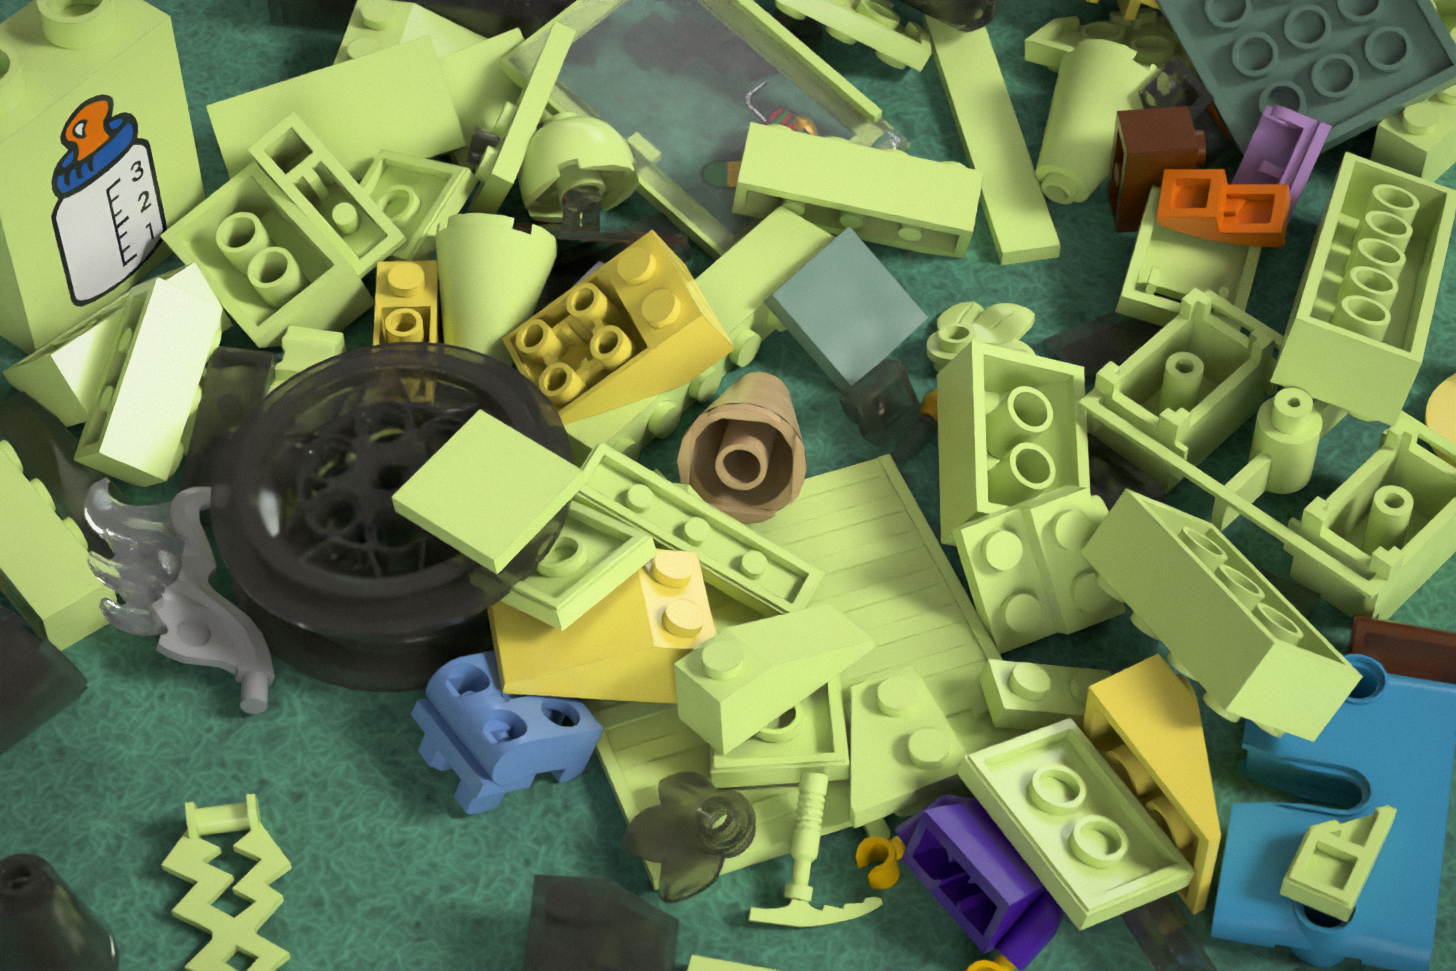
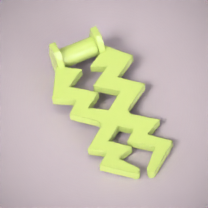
(190, 862)

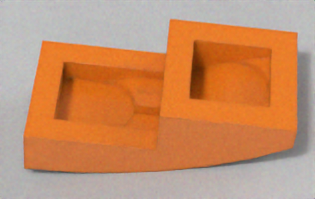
(1210, 208)

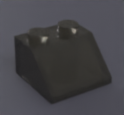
(596, 928)

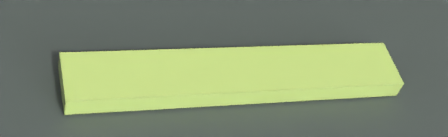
(993, 144)

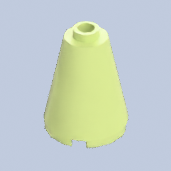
(1080, 126)
(489, 279)

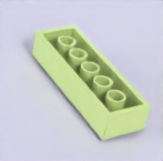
(1368, 290)

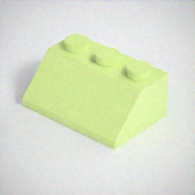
(268, 261)
(69, 367)
(1006, 431)

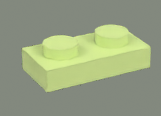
(1036, 694)

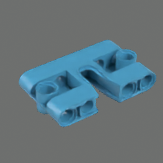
(1379, 749)

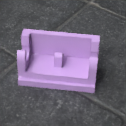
(1282, 151)

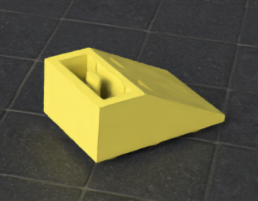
(620, 334)

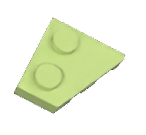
(898, 746)

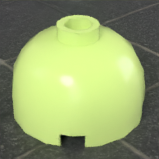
(575, 155)

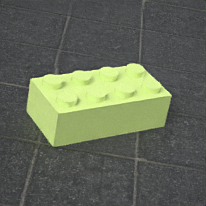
(1219, 618)

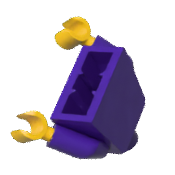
(973, 875)

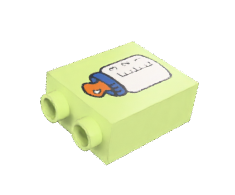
(89, 159)

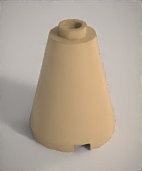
(746, 450)

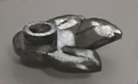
(682, 833)

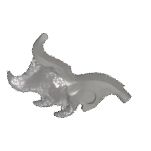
(164, 576)

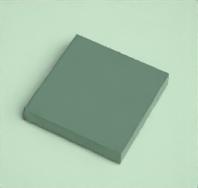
(846, 309)

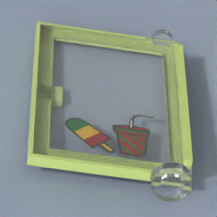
(683, 92)

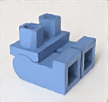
(498, 737)

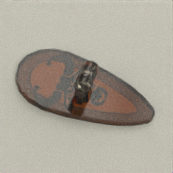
(589, 202)

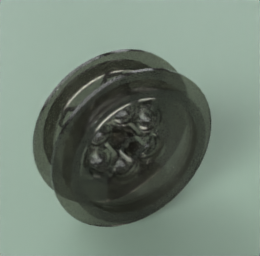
(313, 525)

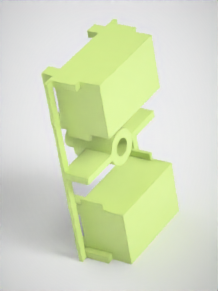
(1203, 381)

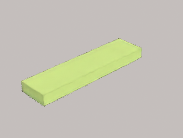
(728, 551)

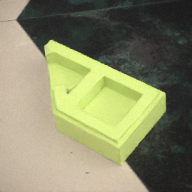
(1337, 862)

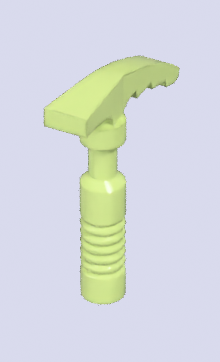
(804, 851)

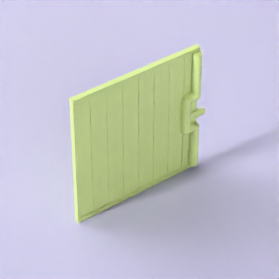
(885, 579)

